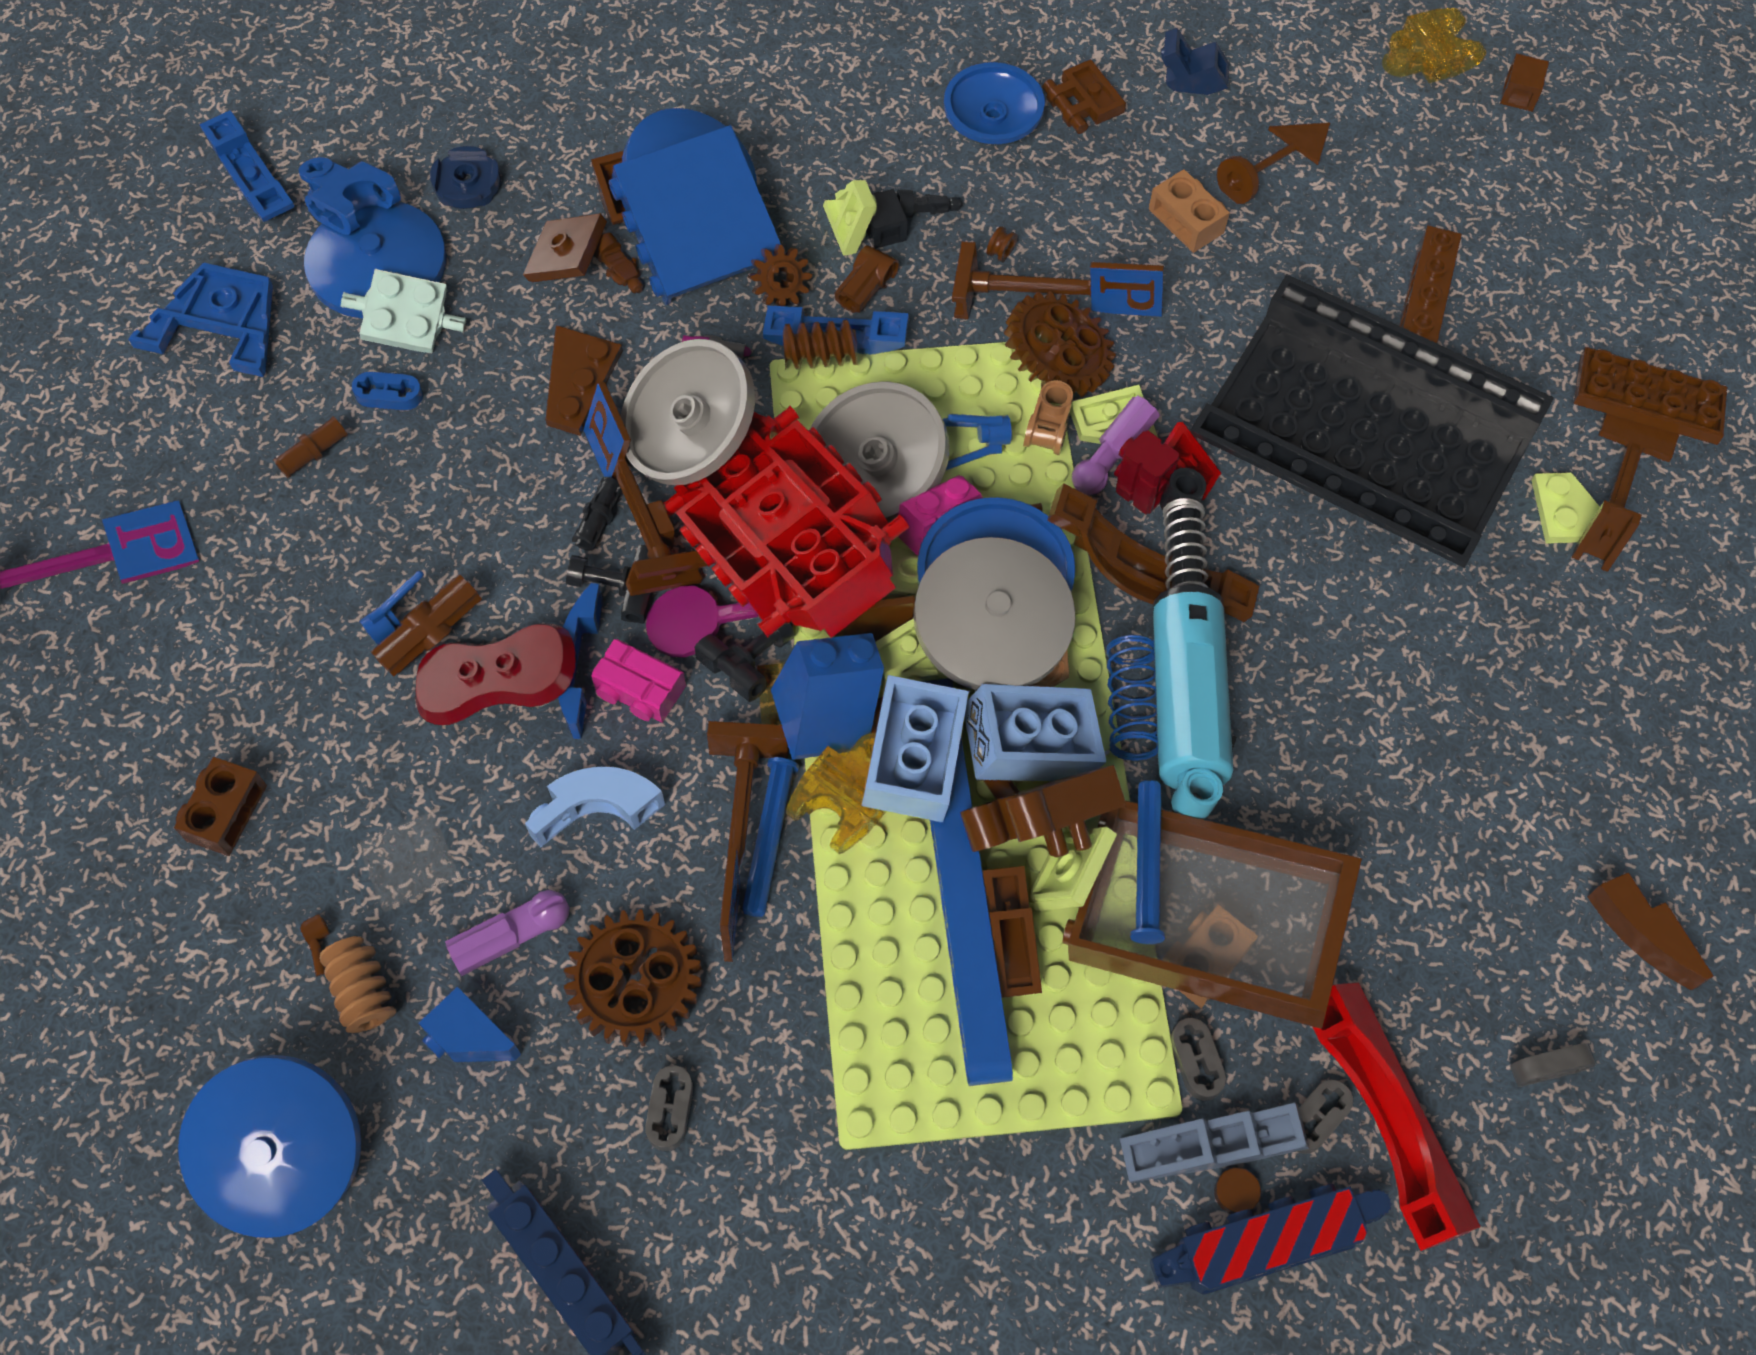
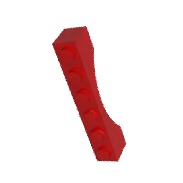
(1425, 1181)

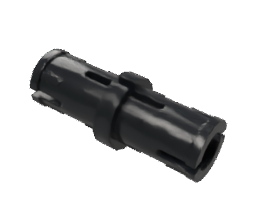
(597, 514)

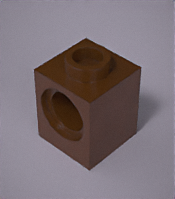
(1524, 82)

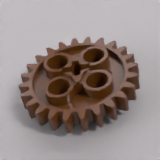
(1059, 342)
(602, 958)

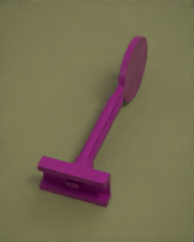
(686, 616)

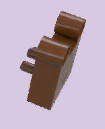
(1046, 811)

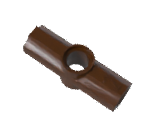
(426, 625)

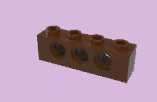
(1430, 282)

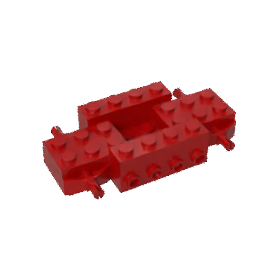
(791, 528)

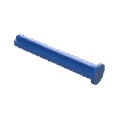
(768, 835)
(1148, 865)

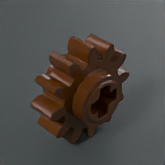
(770, 266)

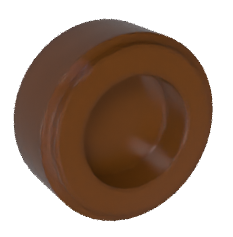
(1237, 1190)

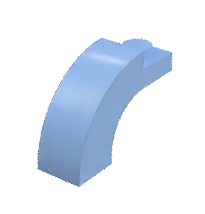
(594, 791)

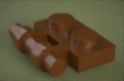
(1092, 91)

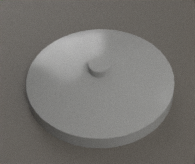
(688, 411)
(889, 439)
(994, 613)

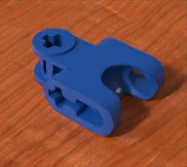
(342, 192)

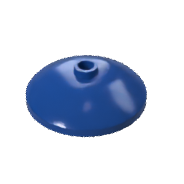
(995, 92)

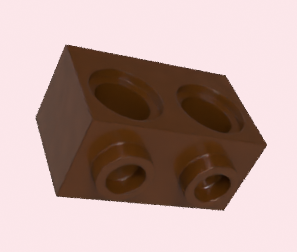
(229, 809)

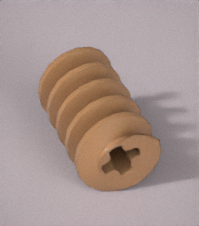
(354, 986)

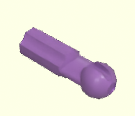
(1092, 474)
(507, 931)

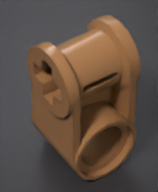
(1049, 422)

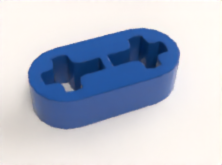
(387, 390)

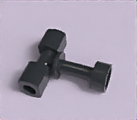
(634, 607)
(739, 660)

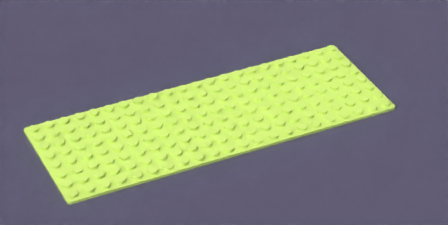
(1093, 1039)

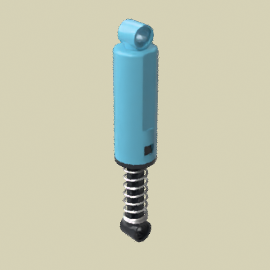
(1190, 659)

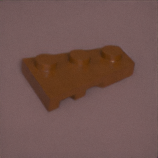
(576, 369)

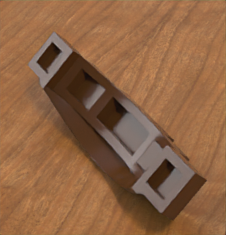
(1131, 564)

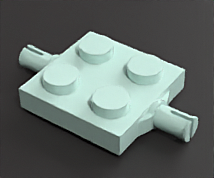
(403, 311)

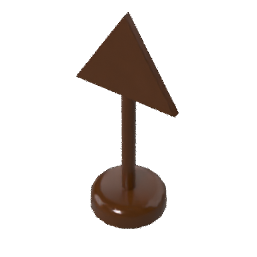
(1240, 178)

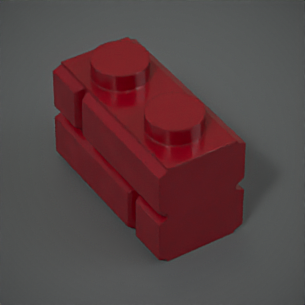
(1144, 470)

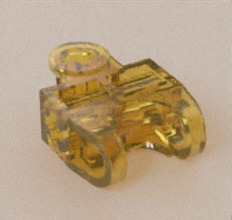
(1431, 47)
(839, 785)

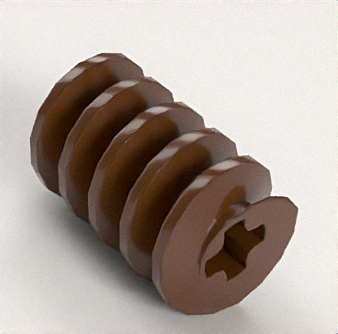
(820, 344)

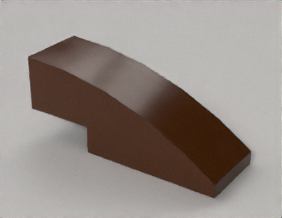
(1012, 931)
(1650, 931)

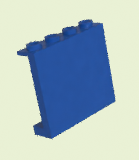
(694, 212)

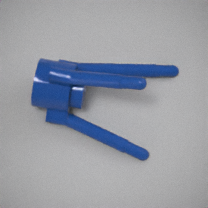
(990, 429)
(381, 620)

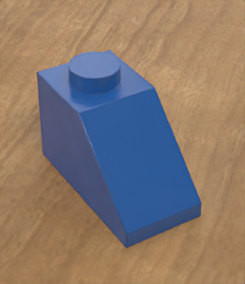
(465, 1032)

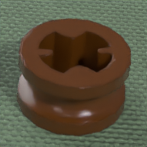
(1001, 244)

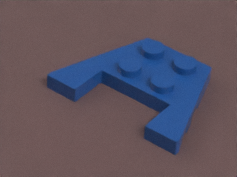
(220, 303)

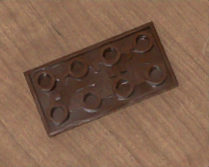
(1651, 395)

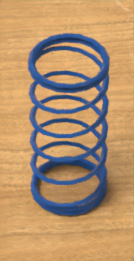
(1139, 663)

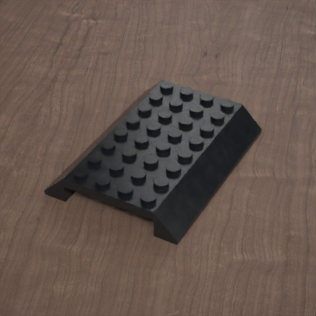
(1374, 419)

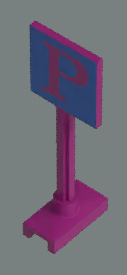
(138, 542)

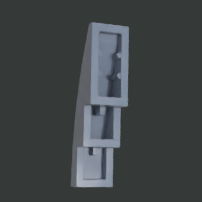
(1214, 1143)

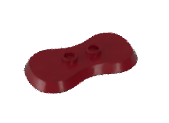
(519, 670)

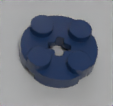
(469, 193)

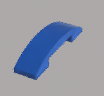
(246, 167)
(882, 334)
(581, 619)

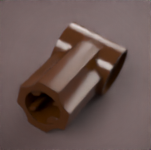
(869, 273)

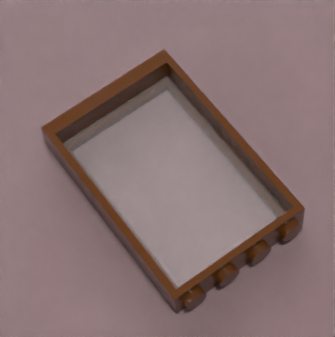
(1238, 910)

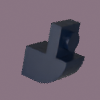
(1195, 70)

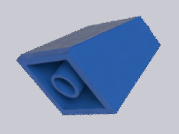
(828, 693)

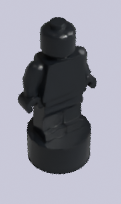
(927, 203)

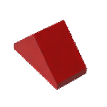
(1192, 455)

